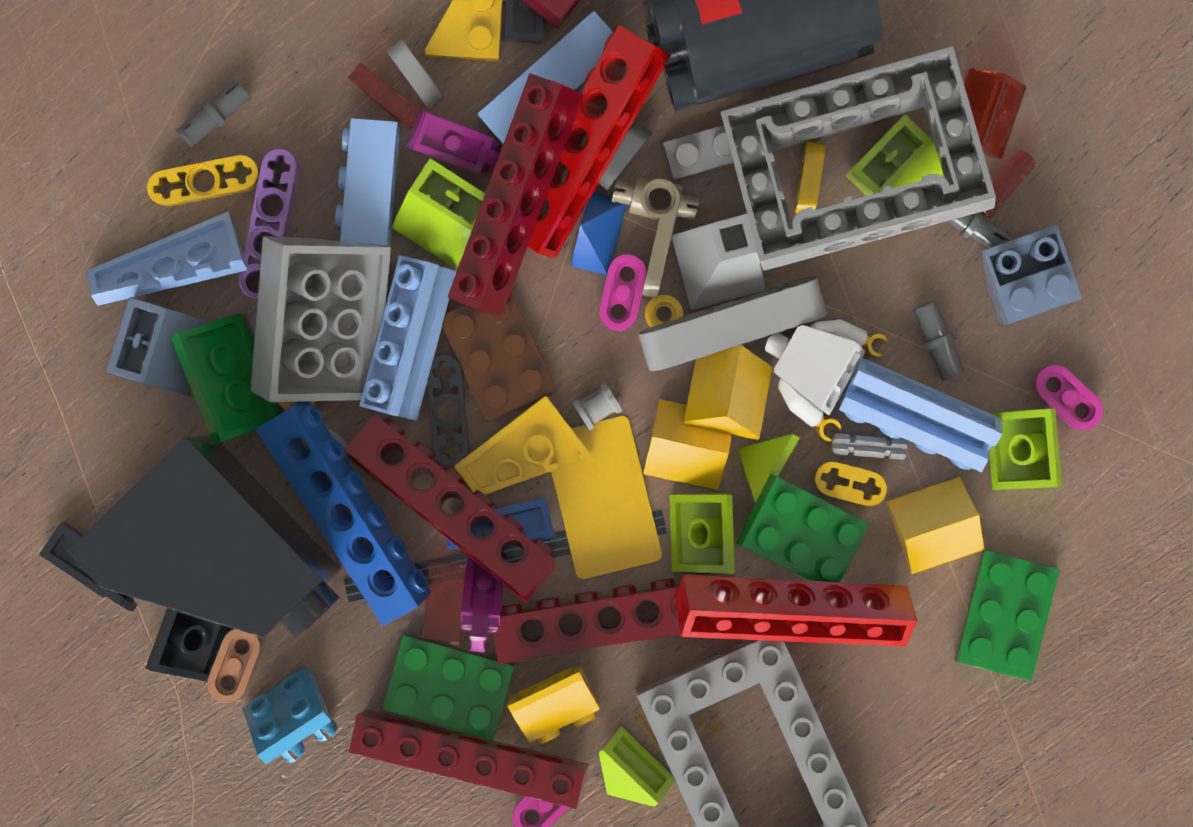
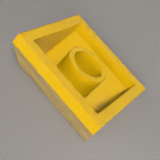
(729, 392)
(685, 451)
(936, 524)

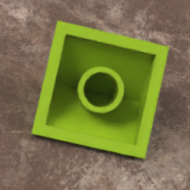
(1026, 451)
(702, 533)

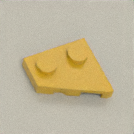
(468, 31)

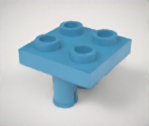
(287, 716)

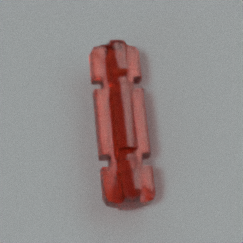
(1010, 178)

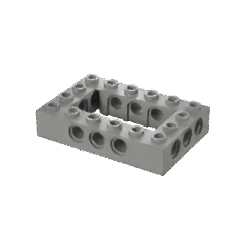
(850, 101)
(719, 676)

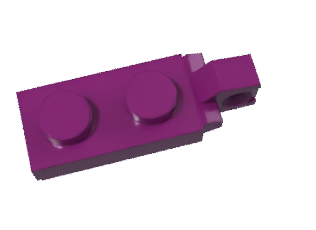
(453, 142)
(480, 604)

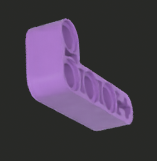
(260, 222)

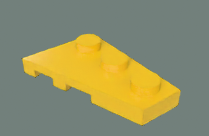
(523, 449)

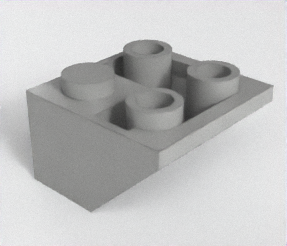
(719, 262)

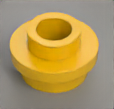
(662, 301)

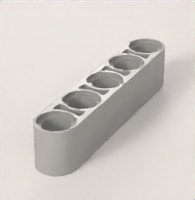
(732, 323)

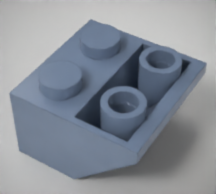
(1029, 276)
(145, 347)

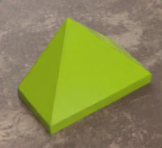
(764, 459)
(632, 771)

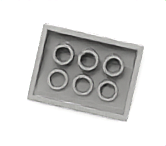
(317, 318)

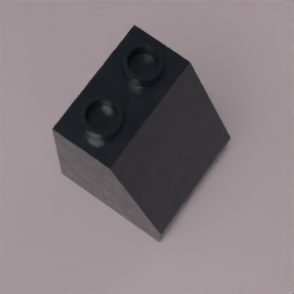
(210, 546)

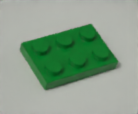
(219, 371)
(801, 532)
(1007, 615)
(448, 686)

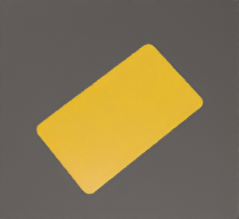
(607, 503)

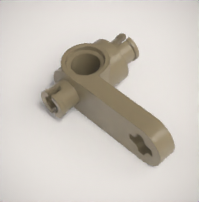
(638, 197)

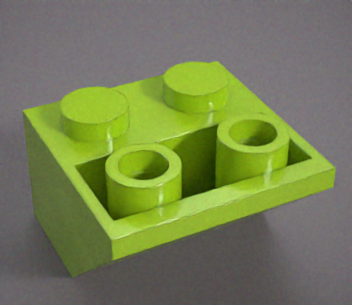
(896, 159)
(439, 213)

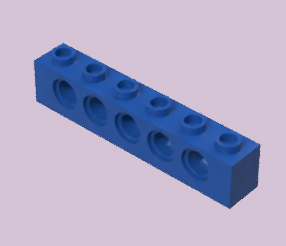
(344, 531)

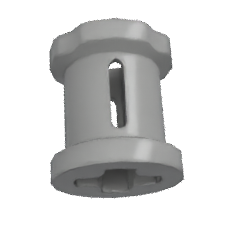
(597, 406)

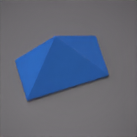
(598, 234)

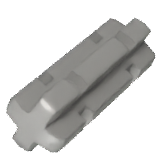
(869, 446)

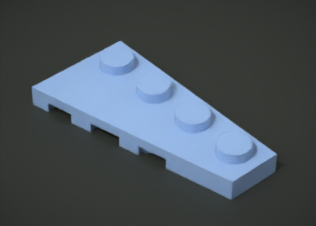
(178, 260)

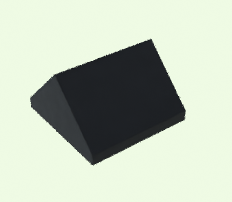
(186, 646)

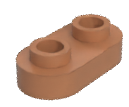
(234, 663)

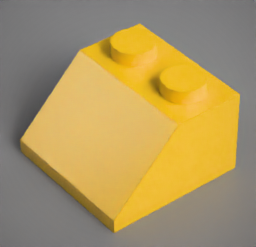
(554, 704)

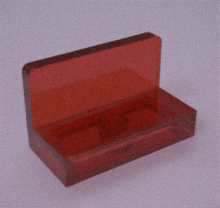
(994, 106)
(444, 604)

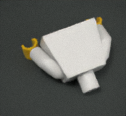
(818, 366)

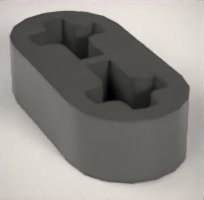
(627, 151)

